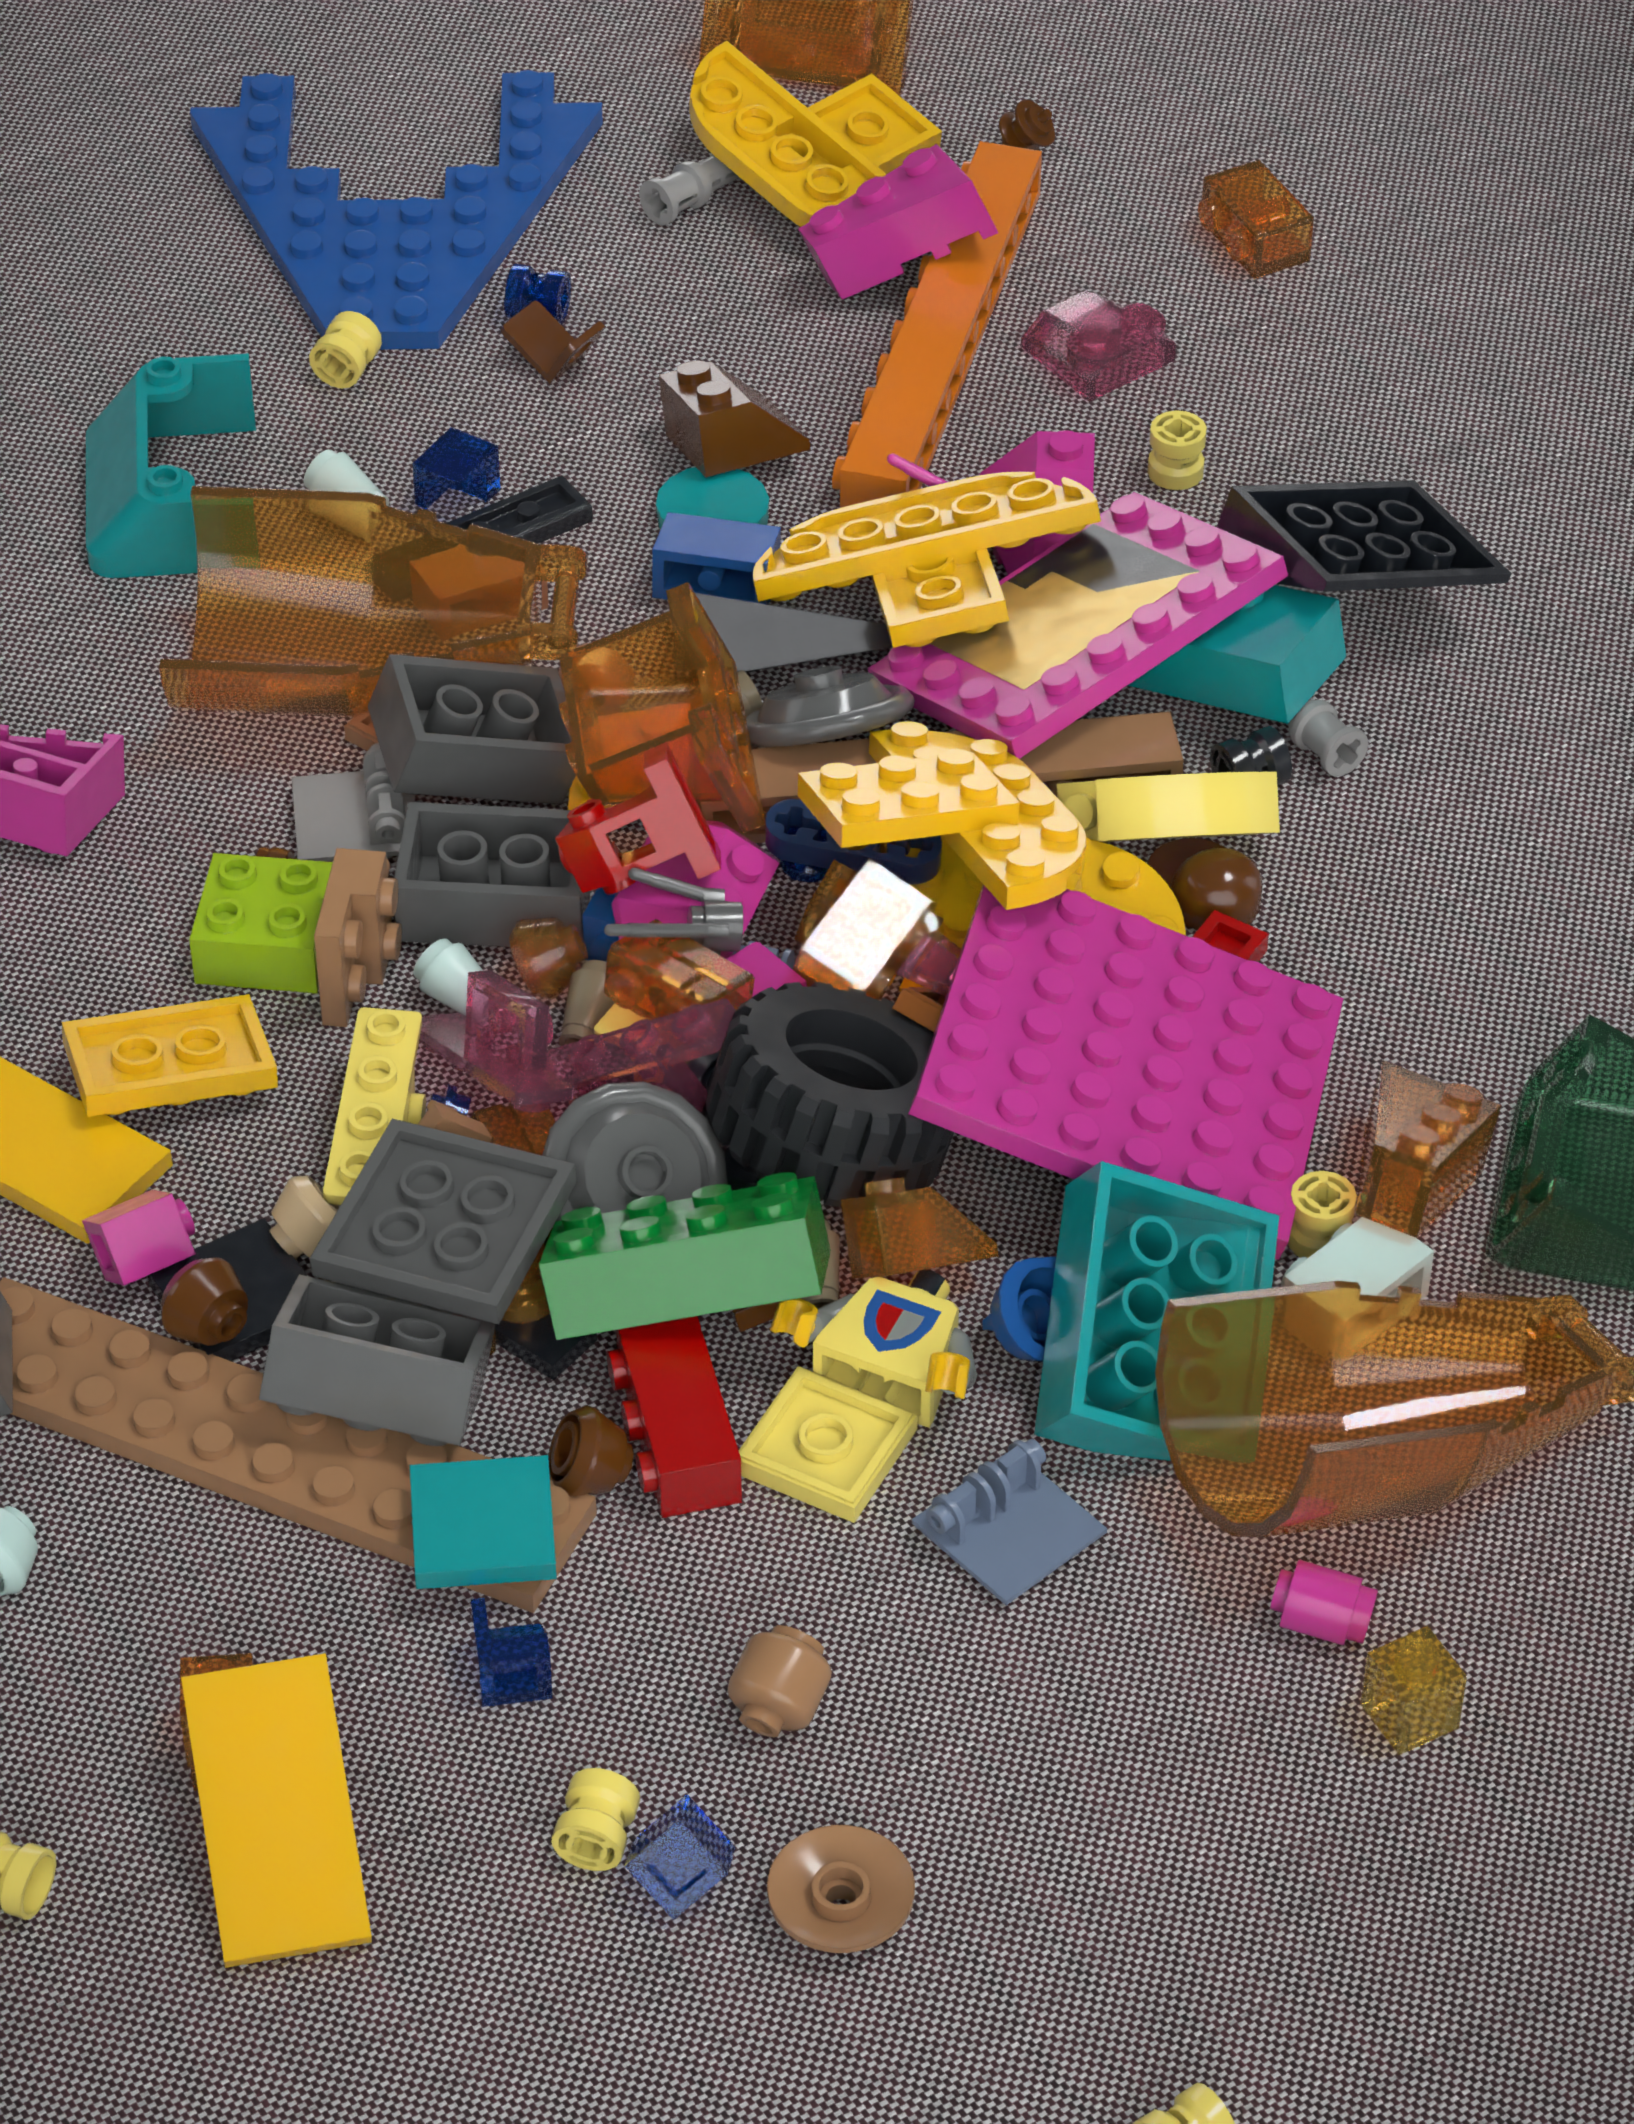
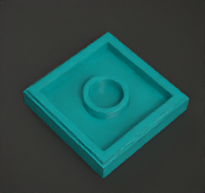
(482, 1522)

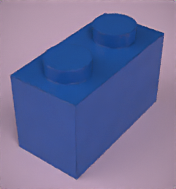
(710, 555)

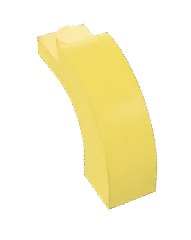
(1174, 805)

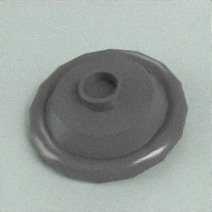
(826, 707)
(634, 1145)

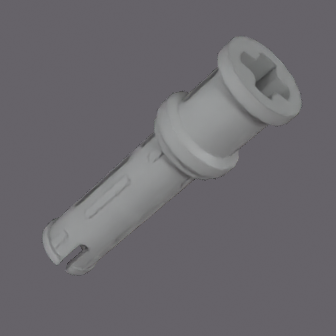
(686, 187)
(1320, 730)

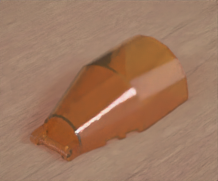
(323, 585)
(1368, 1406)

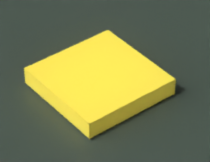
(826, 1444)

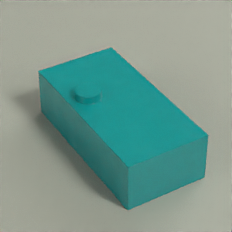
(1259, 658)

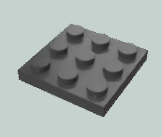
(444, 1221)

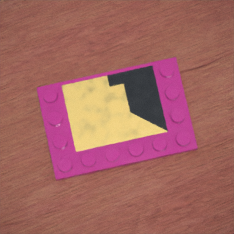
(1084, 623)

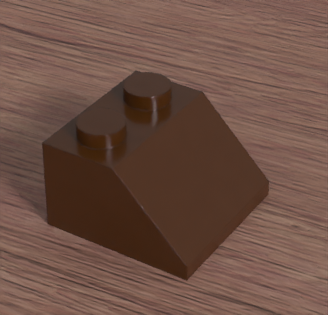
(723, 420)

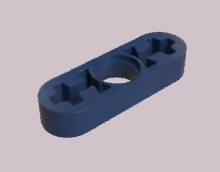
(807, 850)

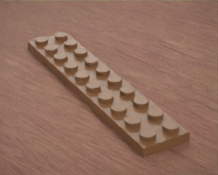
(208, 1427)

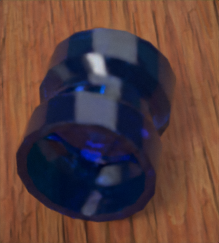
(549, 289)

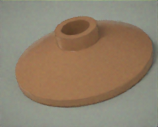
(841, 1865)

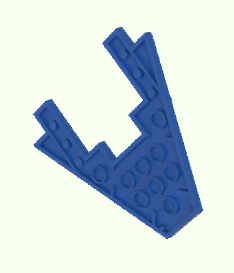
(394, 260)

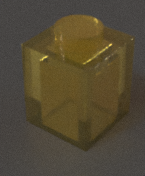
(1413, 1690)

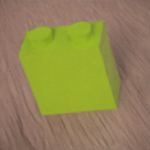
(259, 923)

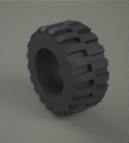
(825, 1090)

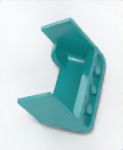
(144, 514)

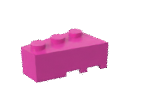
(894, 221)
(57, 787)

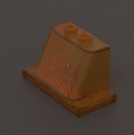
(815, 38)
(654, 687)

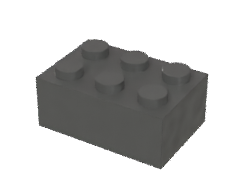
(472, 729)
(480, 871)
(376, 1361)

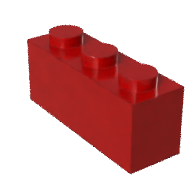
(676, 1416)

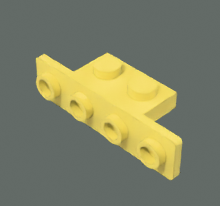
(374, 1091)

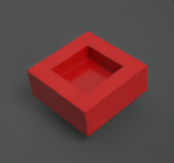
(1233, 936)

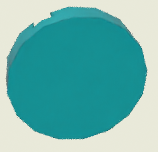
(724, 496)

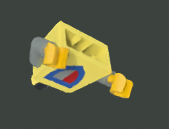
(888, 1341)

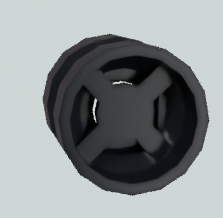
(1260, 752)

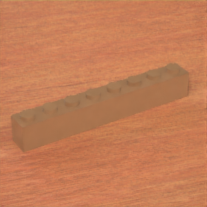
(1078, 753)

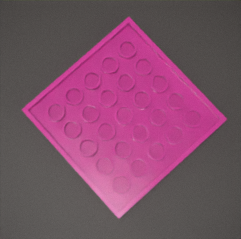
(1129, 1047)

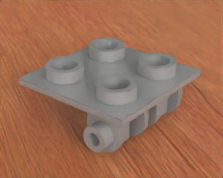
(349, 811)

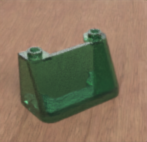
(1571, 1165)

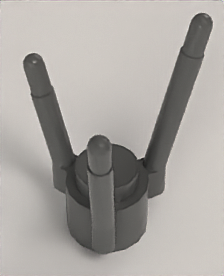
(713, 924)

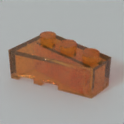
(1421, 1148)

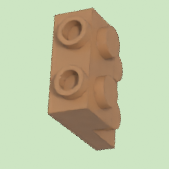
(355, 931)

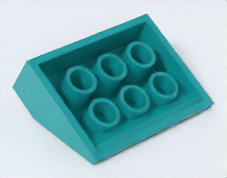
(1118, 1261)

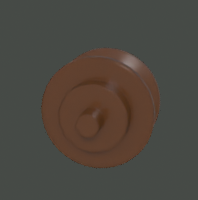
(1027, 127)

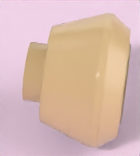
(301, 1216)

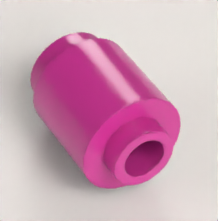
(1324, 1603)

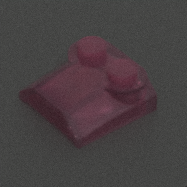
(1099, 342)

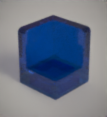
(456, 463)
(510, 1660)
(680, 1857)

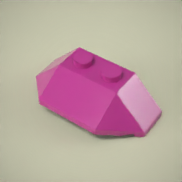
(743, 875)

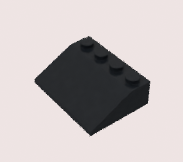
(1360, 536)

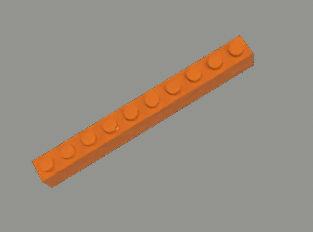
(939, 333)

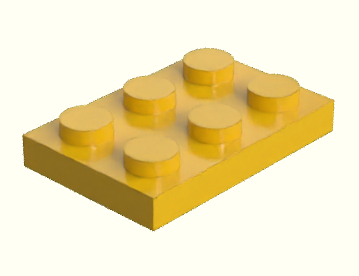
(169, 1055)

